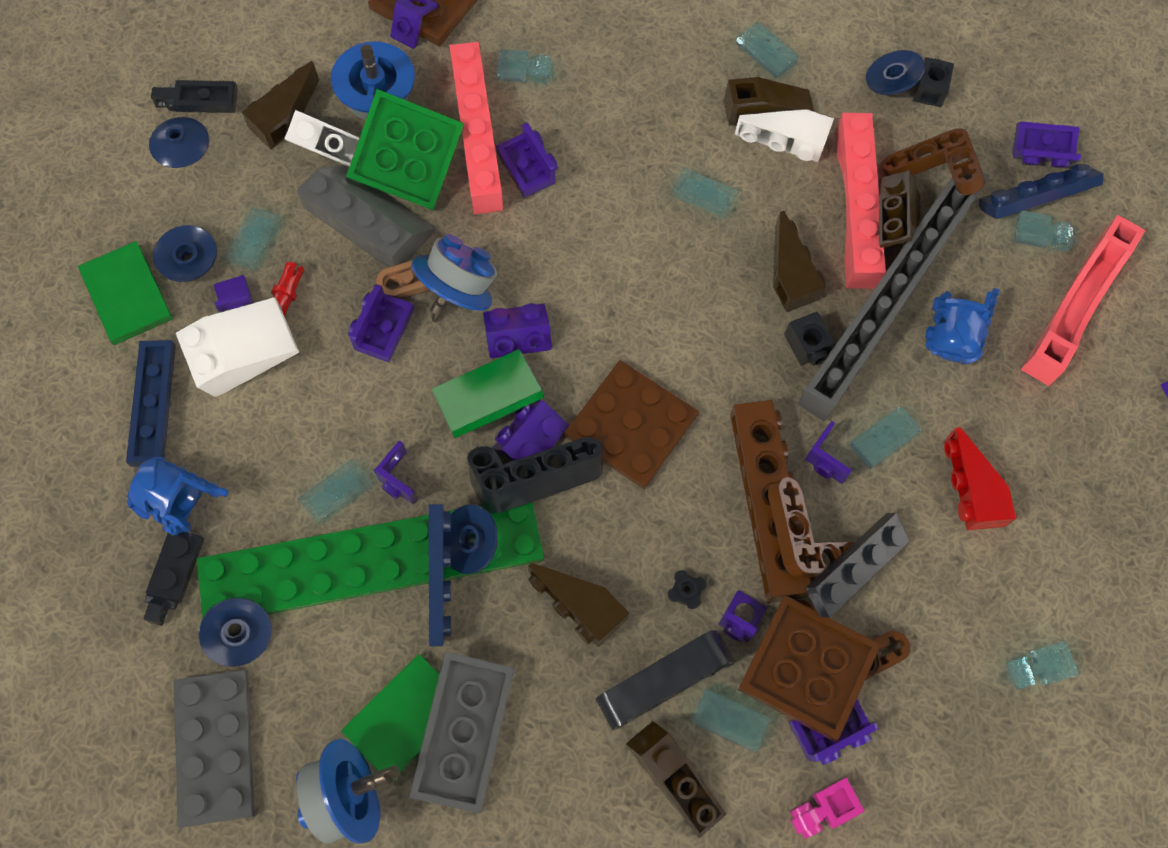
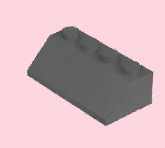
(364, 215)

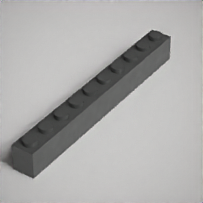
(886, 301)

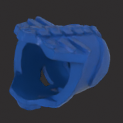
(960, 327)
(168, 493)

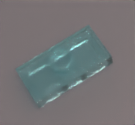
(767, 50)
(704, 193)
(253, 239)
(885, 437)
(335, 492)
(730, 720)

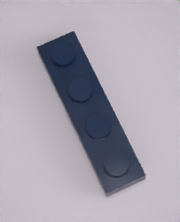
(1041, 191)
(151, 401)
(438, 588)

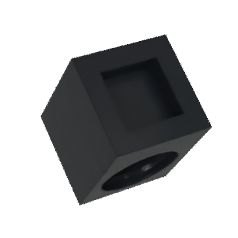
(934, 83)
(813, 328)

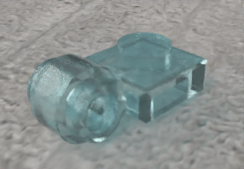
(516, 65)
(1037, 231)
(1048, 663)

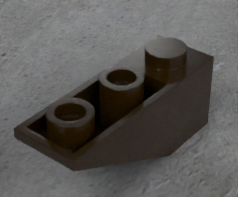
(762, 95)
(273, 112)
(898, 209)
(794, 274)
(586, 603)
(676, 778)

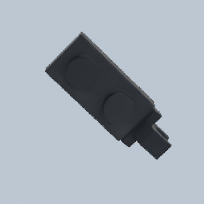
(197, 96)
(171, 575)

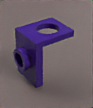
(408, 20)
(232, 294)
(826, 464)
(391, 484)
(736, 627)

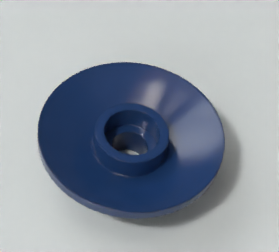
(895, 72)
(180, 151)
(177, 244)
(468, 524)
(239, 647)

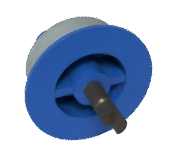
(369, 68)
(456, 275)
(340, 794)

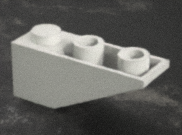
(789, 131)
(322, 138)

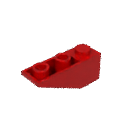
(982, 491)

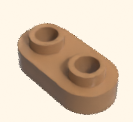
(405, 277)

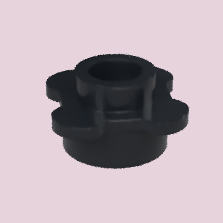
(678, 594)

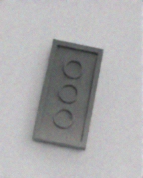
(461, 732)
(213, 749)

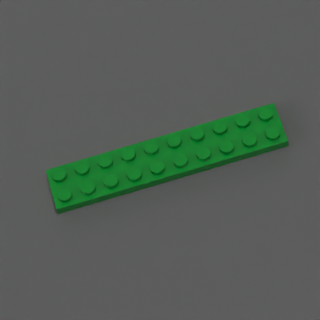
(351, 563)

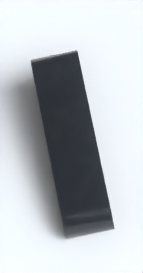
(534, 476)
(665, 679)

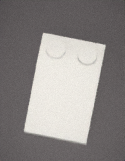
(236, 345)

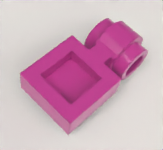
(835, 803)

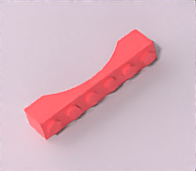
(477, 131)
(858, 164)
(1076, 308)

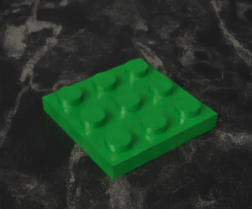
(405, 149)

